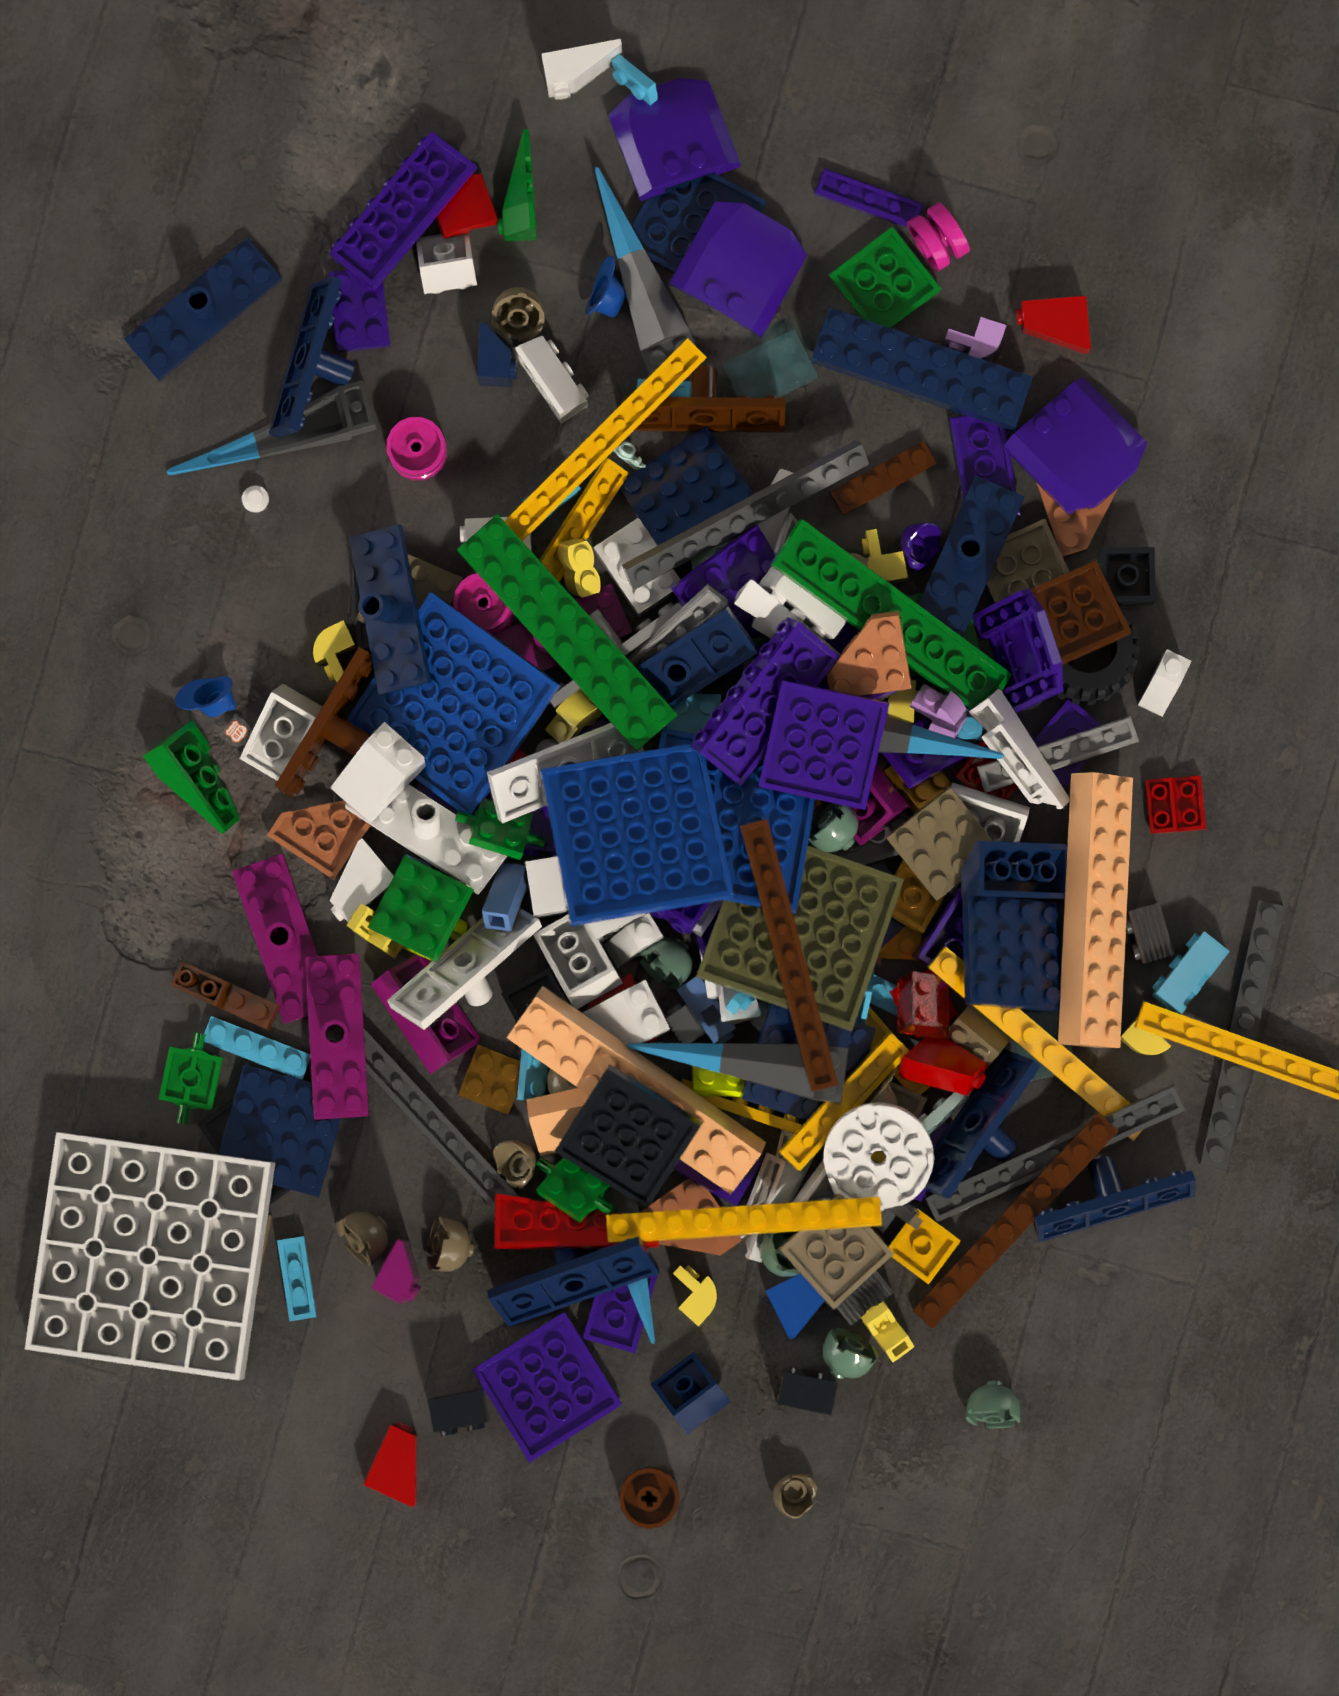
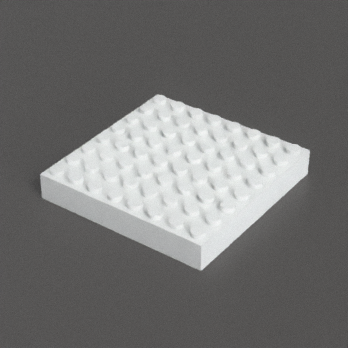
(150, 1256)

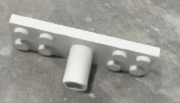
(519, 785)
(436, 837)
(461, 971)

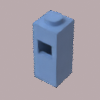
(505, 897)
(706, 1011)

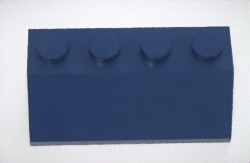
(1015, 870)

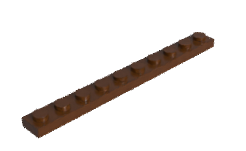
(789, 955)
(1015, 1220)

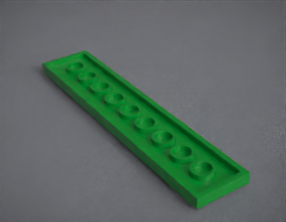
(858, 592)
(567, 632)

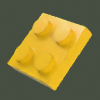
(923, 1249)

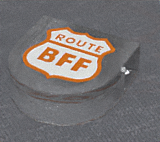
(236, 732)

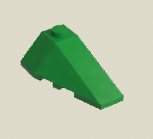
(519, 205)
(188, 770)

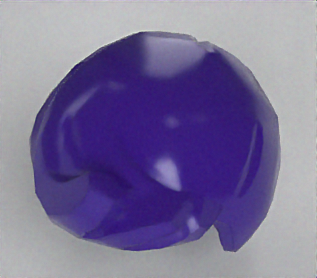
(920, 544)

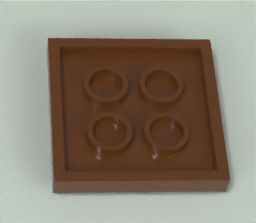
(1081, 611)

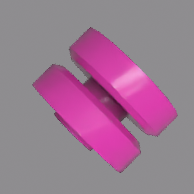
(938, 236)
(419, 464)
(469, 600)

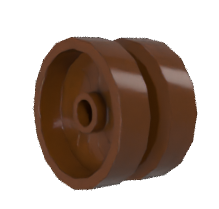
(645, 1513)

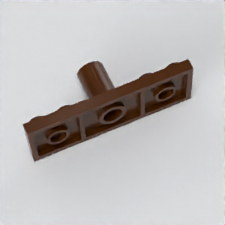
(715, 412)
(330, 726)

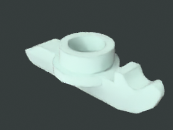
(626, 452)

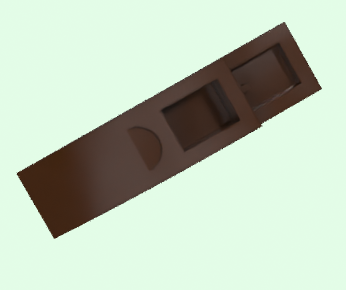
(225, 995)

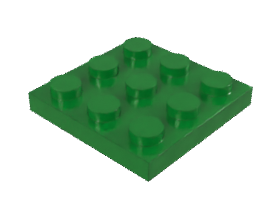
(885, 281)
(420, 908)

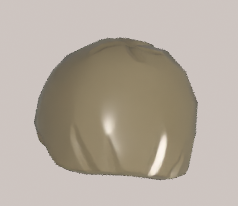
(515, 1162)
(794, 1494)

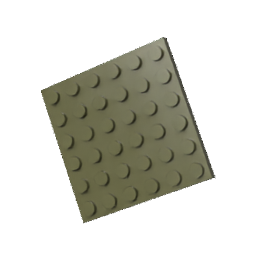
(840, 930)

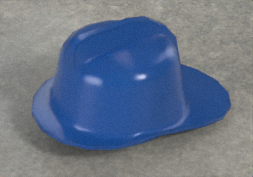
(607, 292)
(208, 695)

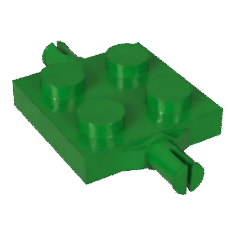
(503, 838)
(191, 1078)
(573, 1189)

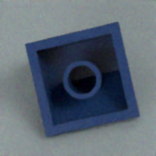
(494, 360)
(690, 1393)

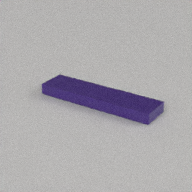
(867, 198)

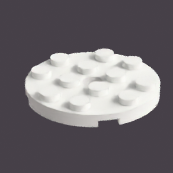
(874, 1129)

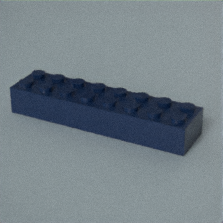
(921, 369)

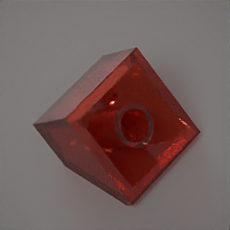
(923, 1005)

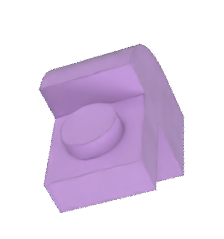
(983, 344)
(946, 713)

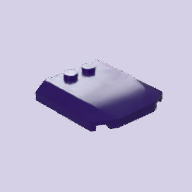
(673, 137)
(740, 264)
(1078, 448)
(1022, 646)

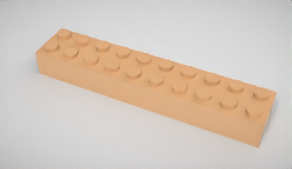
(1095, 910)
(583, 1051)

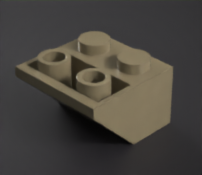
(978, 1035)

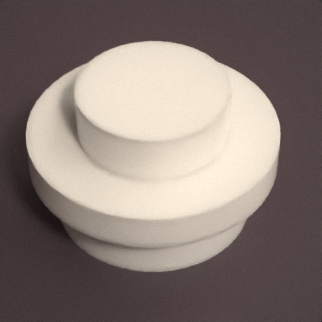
(255, 499)

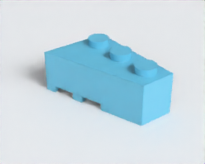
(1189, 972)

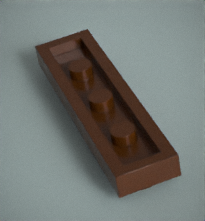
(883, 478)

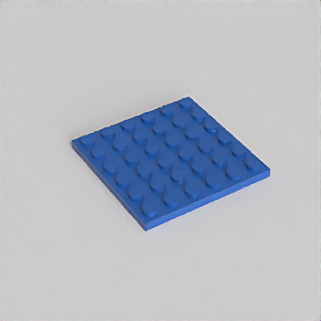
(470, 714)
(737, 805)
(636, 834)

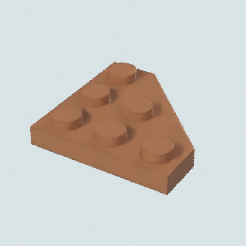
(1074, 530)
(873, 659)
(320, 835)
(692, 1196)

